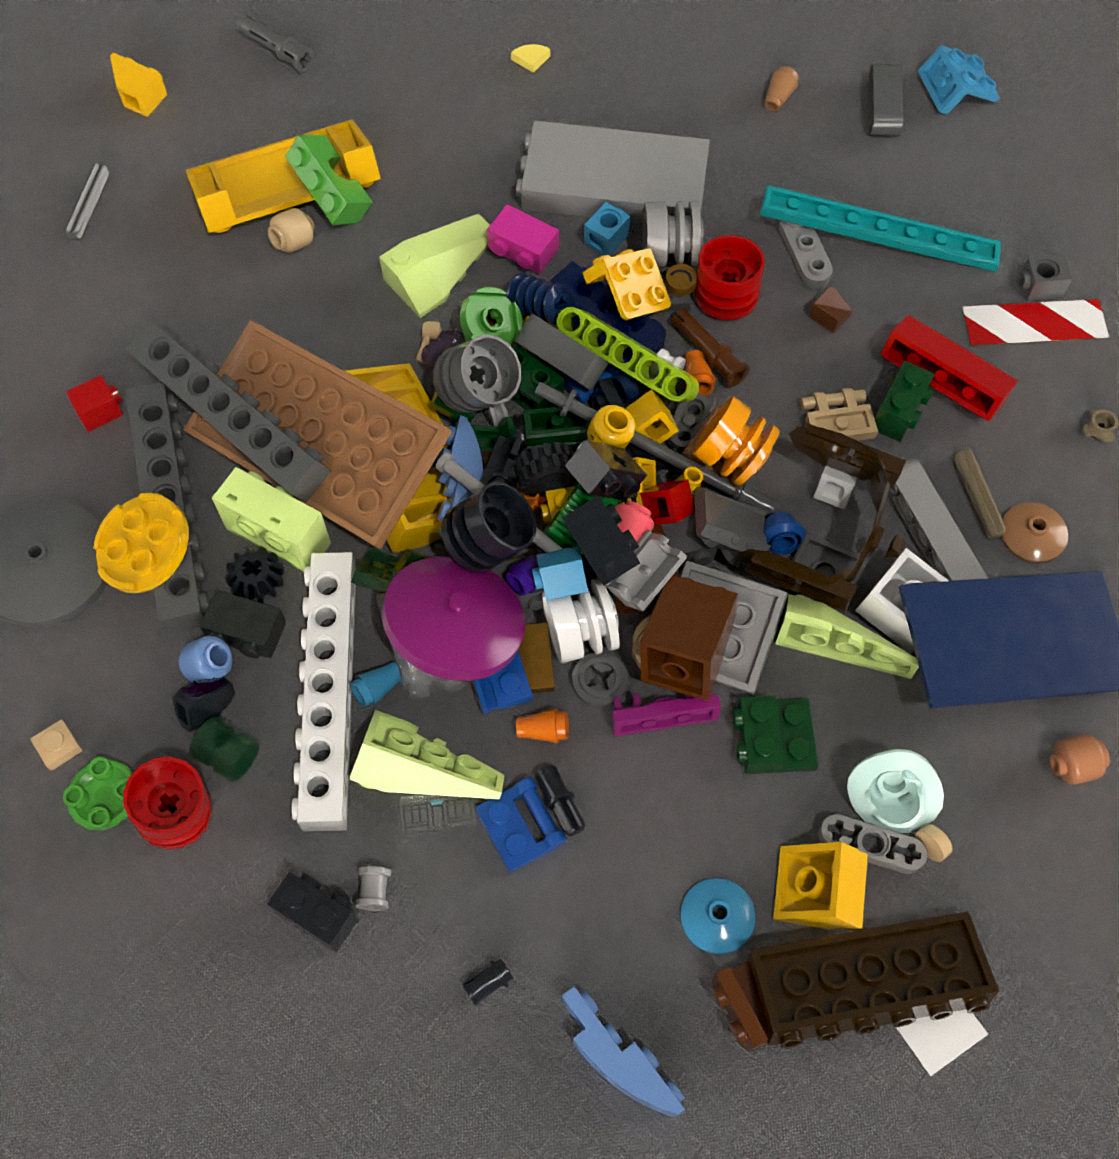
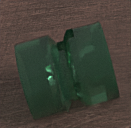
(226, 751)

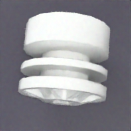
(582, 620)

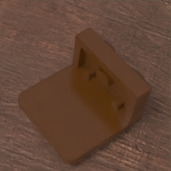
(738, 994)

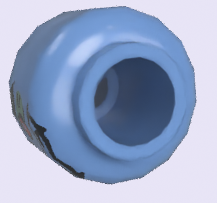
(205, 660)

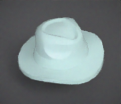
(896, 790)

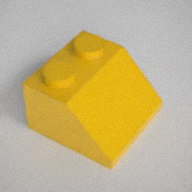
(821, 886)

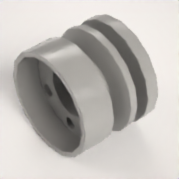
(673, 233)

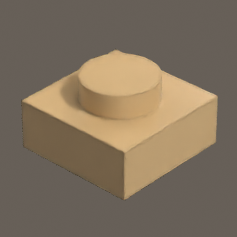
(56, 745)

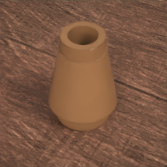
(782, 85)

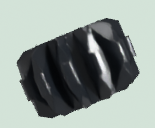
(264, 565)

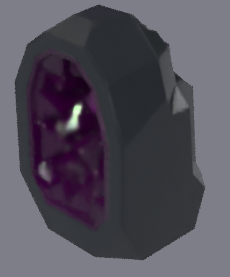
(201, 701)

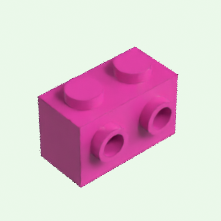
(523, 239)

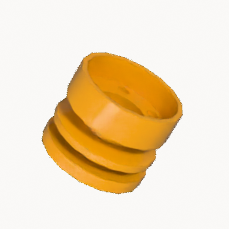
(736, 442)

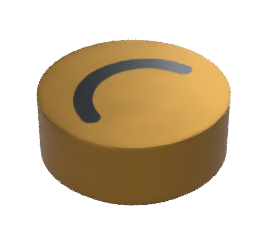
(681, 279)

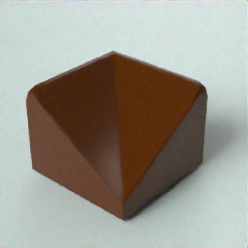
(830, 310)

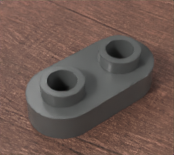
(688, 423)

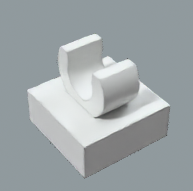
(835, 487)

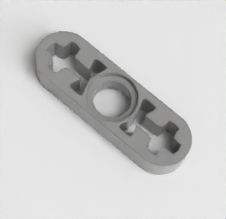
(902, 841)

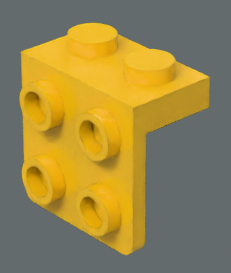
(633, 282)

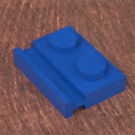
(504, 688)

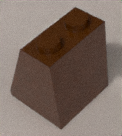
(687, 637)

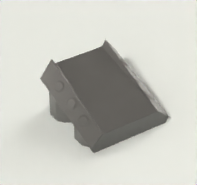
(729, 525)

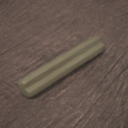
(980, 494)

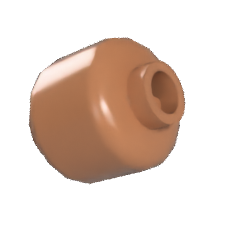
(1079, 759)

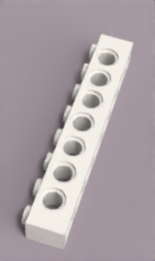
(331, 809)

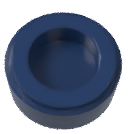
(625, 386)

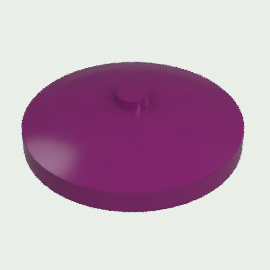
(452, 619)

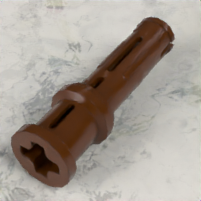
(718, 356)

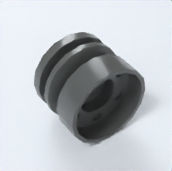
(477, 374)

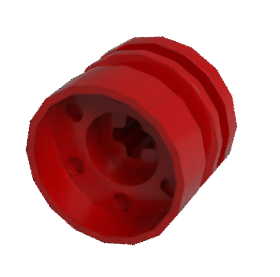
(729, 277)
(157, 786)

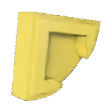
(530, 56)

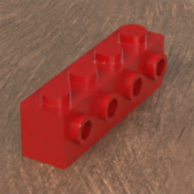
(955, 369)

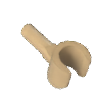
(430, 331)

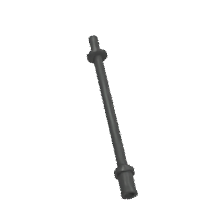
(742, 493)

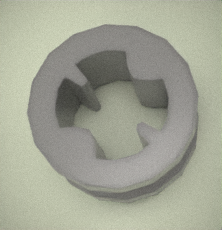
(496, 414)

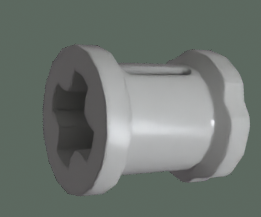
(373, 888)

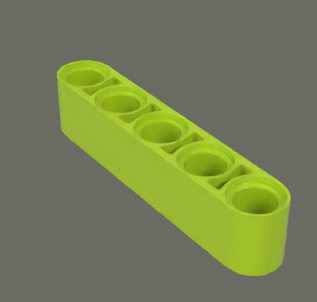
(613, 351)

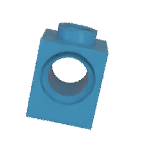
(606, 229)

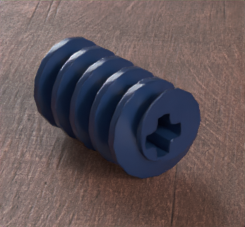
(539, 297)

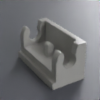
(656, 567)

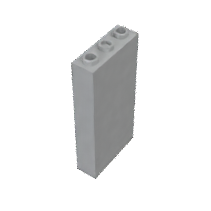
(584, 166)

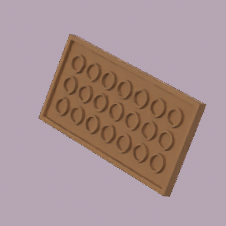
(368, 438)

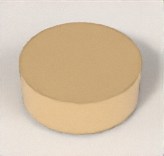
(935, 842)

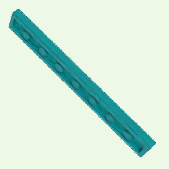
(881, 228)

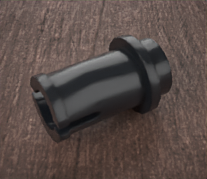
(488, 981)

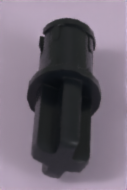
(560, 800)

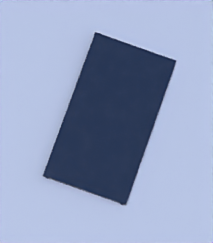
(1013, 638)

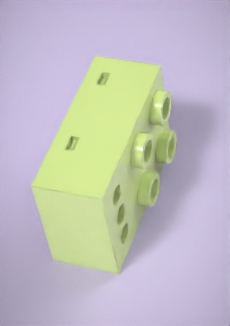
(271, 518)

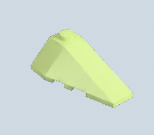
(431, 264)
(828, 633)
(405, 762)

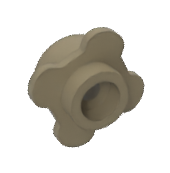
(1105, 419)

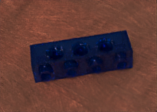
(600, 301)

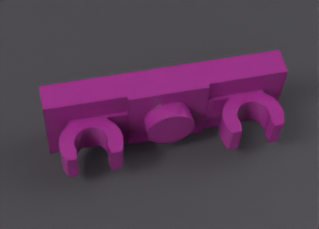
(662, 714)

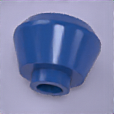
(783, 533)

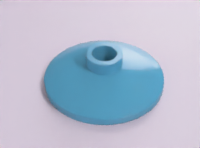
(714, 934)

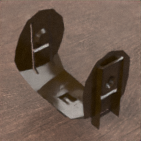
(868, 464)

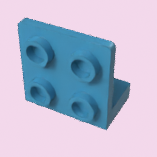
(953, 75)

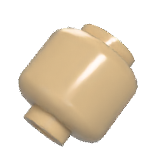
(291, 230)

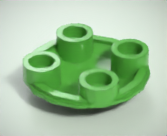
(97, 794)

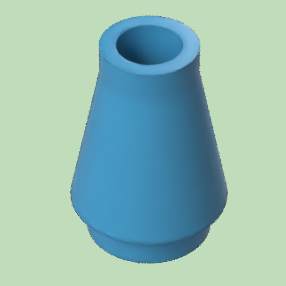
(375, 684)

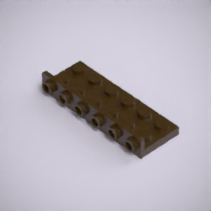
(872, 979)

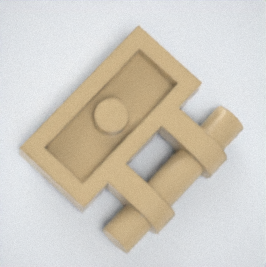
(851, 420)

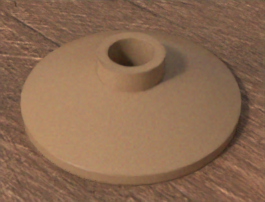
(1030, 543)

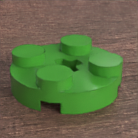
(492, 301)

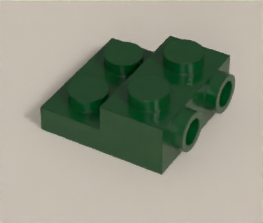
(775, 735)

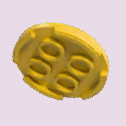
(141, 543)

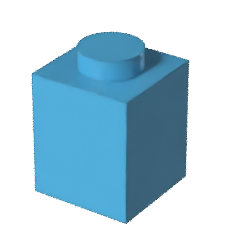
(560, 573)

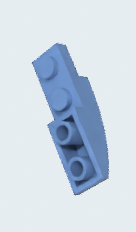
(466, 450)
(629, 1070)

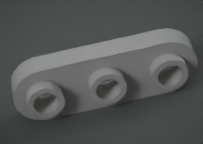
(806, 257)

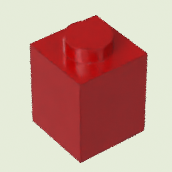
(95, 402)
(669, 501)

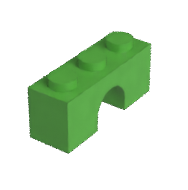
(339, 198)

